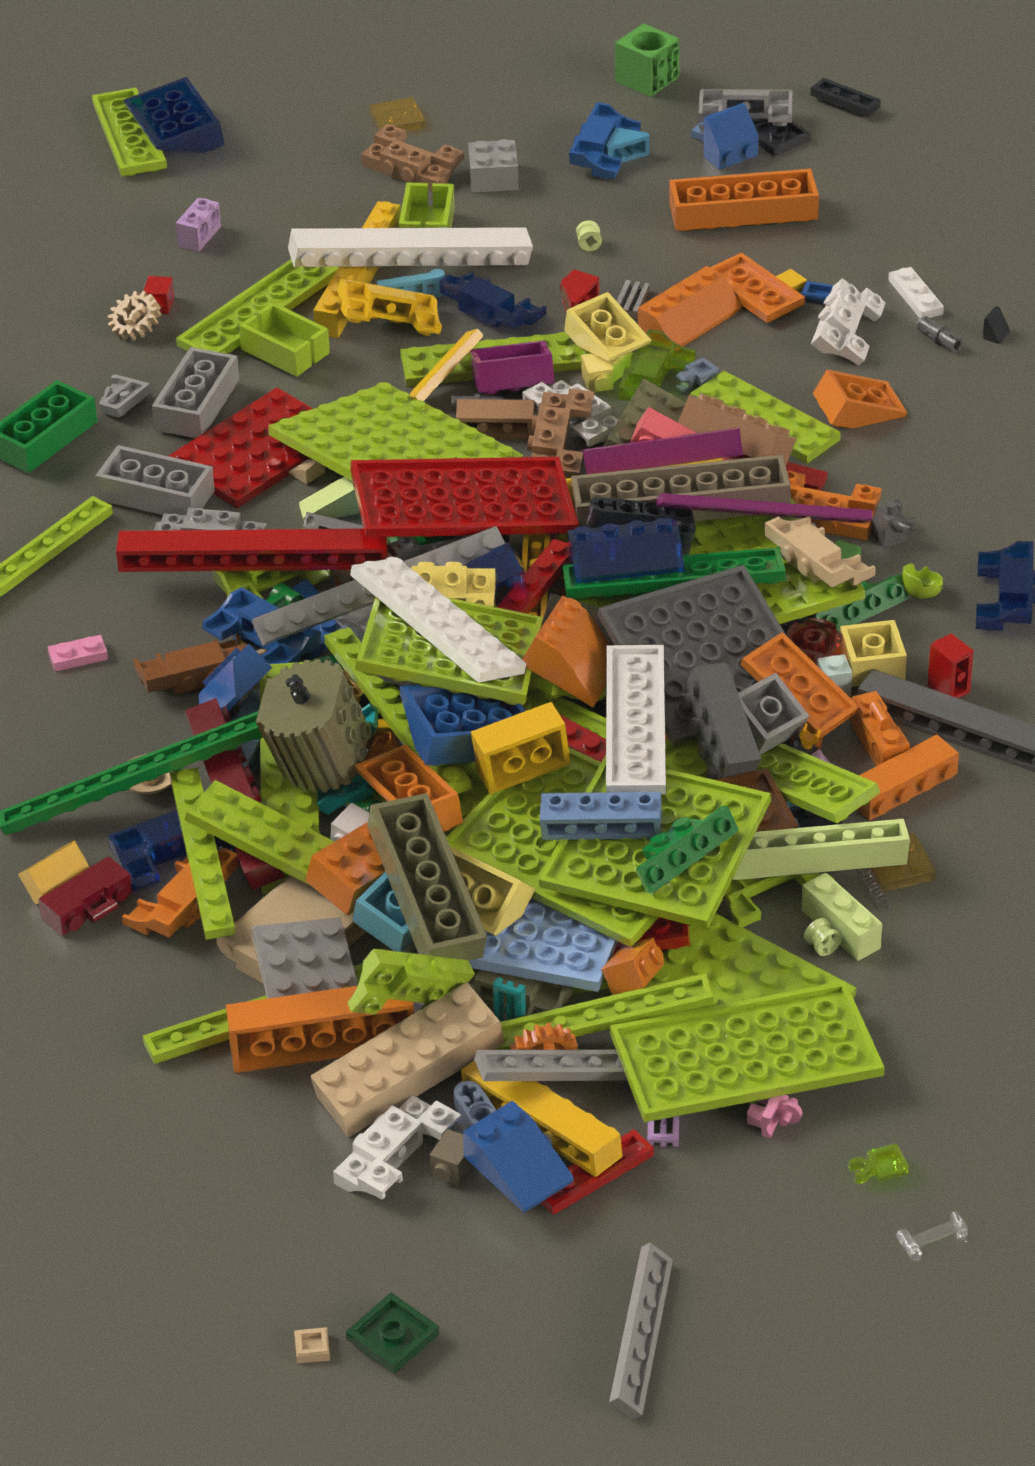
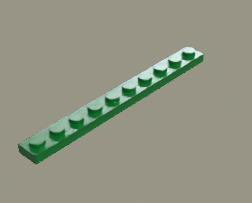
(129, 774)

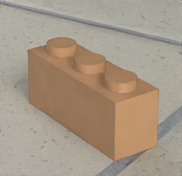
(497, 417)

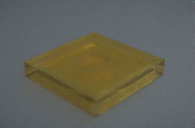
(401, 113)

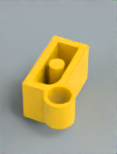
(53, 870)

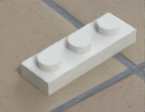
(916, 293)

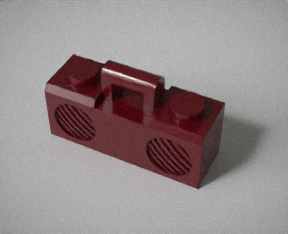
(86, 896)

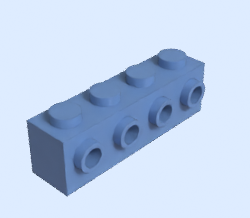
(600, 815)

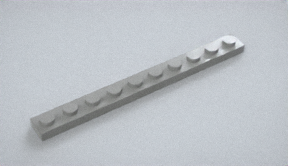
(354, 596)

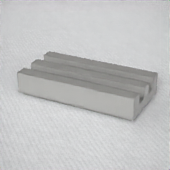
(636, 288)

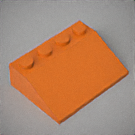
(571, 652)

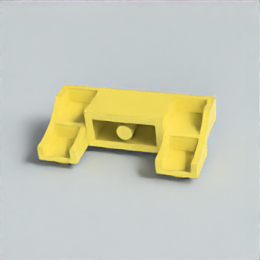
(459, 582)

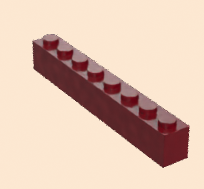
(228, 769)

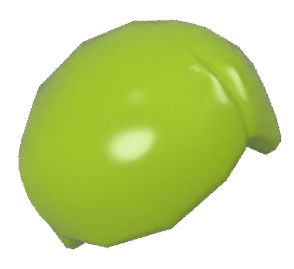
(921, 583)

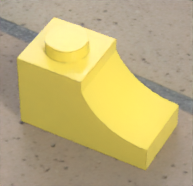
(600, 373)

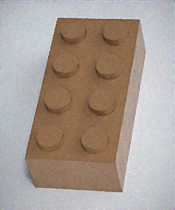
(757, 435)

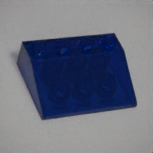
(176, 118)

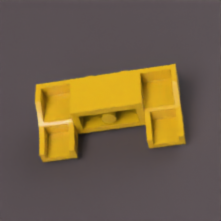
(372, 301)

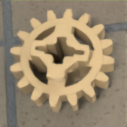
(134, 315)

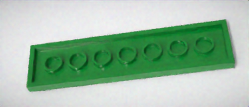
(762, 565)

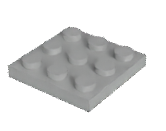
(303, 957)

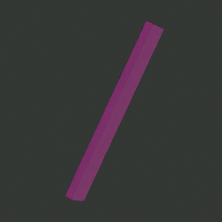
(763, 508)

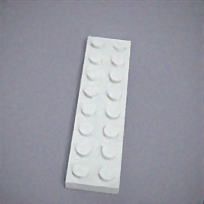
(438, 619)
(635, 719)

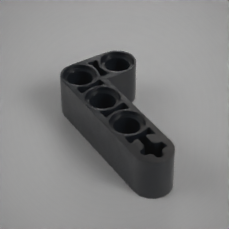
(624, 511)

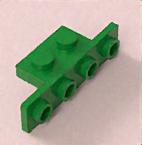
(877, 599)
(683, 846)

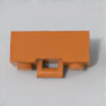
(877, 729)

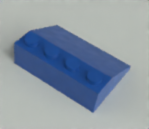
(444, 721)

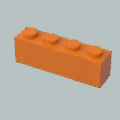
(910, 775)

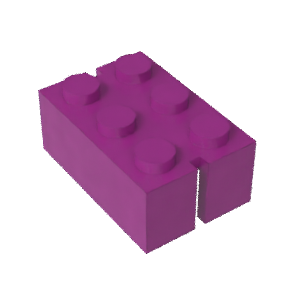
(511, 366)

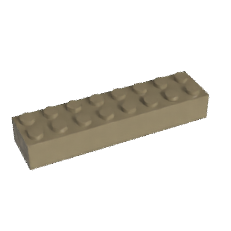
(742, 479)

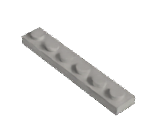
(549, 1065)
(641, 1331)

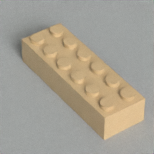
(407, 1059)

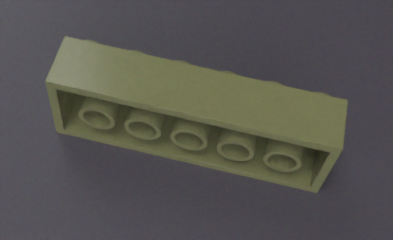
(426, 879)

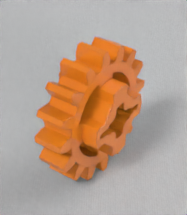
(545, 1039)

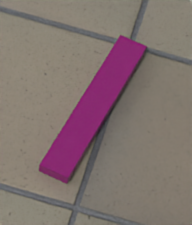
(664, 451)

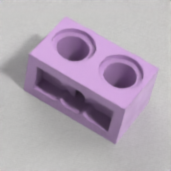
(198, 224)

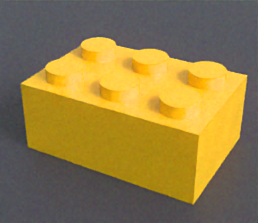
(520, 748)

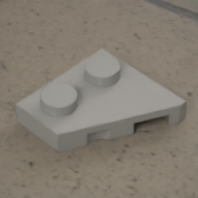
(123, 395)

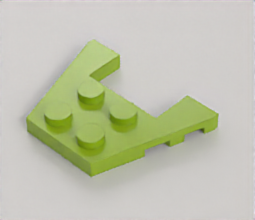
(739, 892)

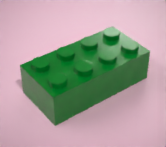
(45, 425)

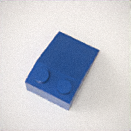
(515, 1156)

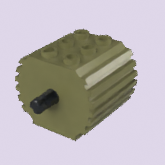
(313, 725)

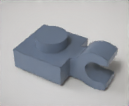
(696, 372)

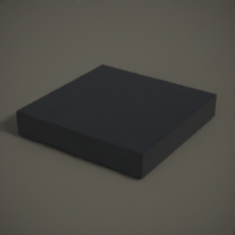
(781, 138)

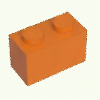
(633, 967)

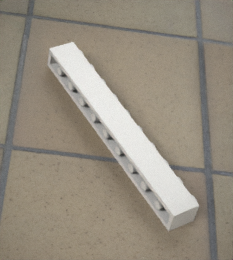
(409, 247)

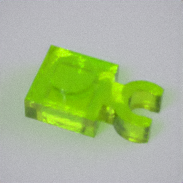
(881, 1162)

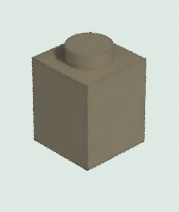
(448, 1159)

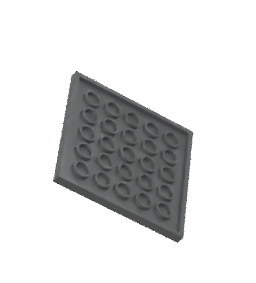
(699, 625)

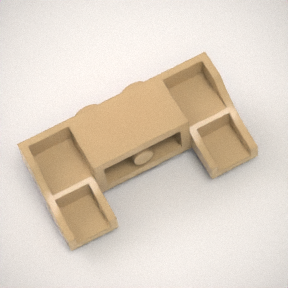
(814, 554)

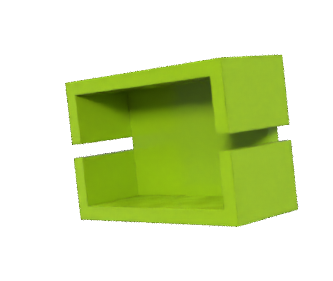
(416, 208)
(284, 339)

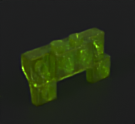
(653, 363)

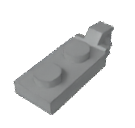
(316, 521)

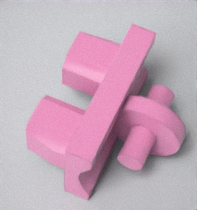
(777, 1108)

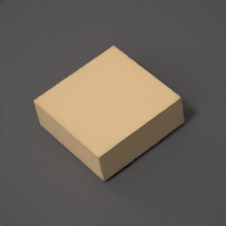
(312, 1345)

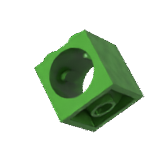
(647, 60)

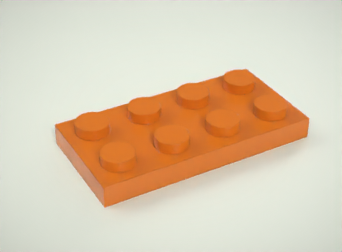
(758, 288)
(812, 688)

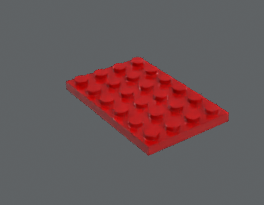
(242, 450)

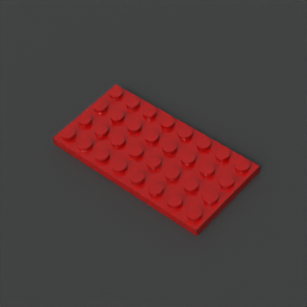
(462, 496)

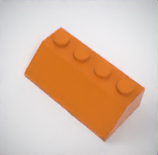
(690, 307)
(403, 775)

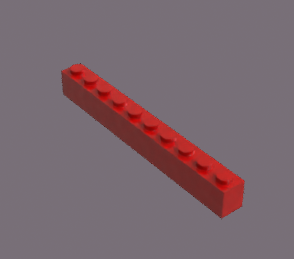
(246, 550)

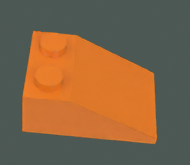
(857, 400)

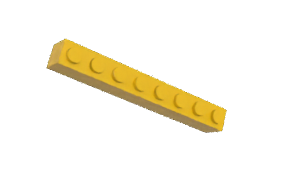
(327, 310)

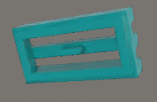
(515, 1005)

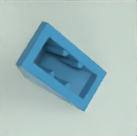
(628, 144)

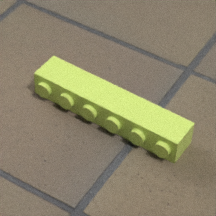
(825, 849)

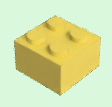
(873, 647)

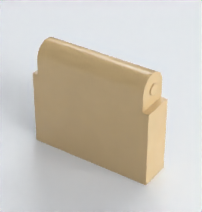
(286, 903)

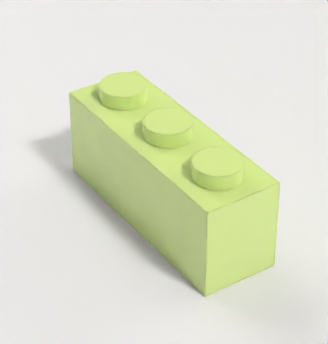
(858, 927)

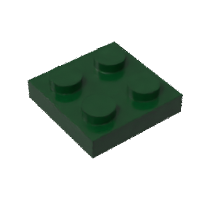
(392, 1333)

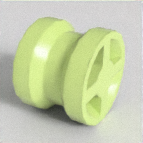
(584, 231)
(822, 937)

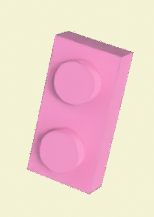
(77, 653)

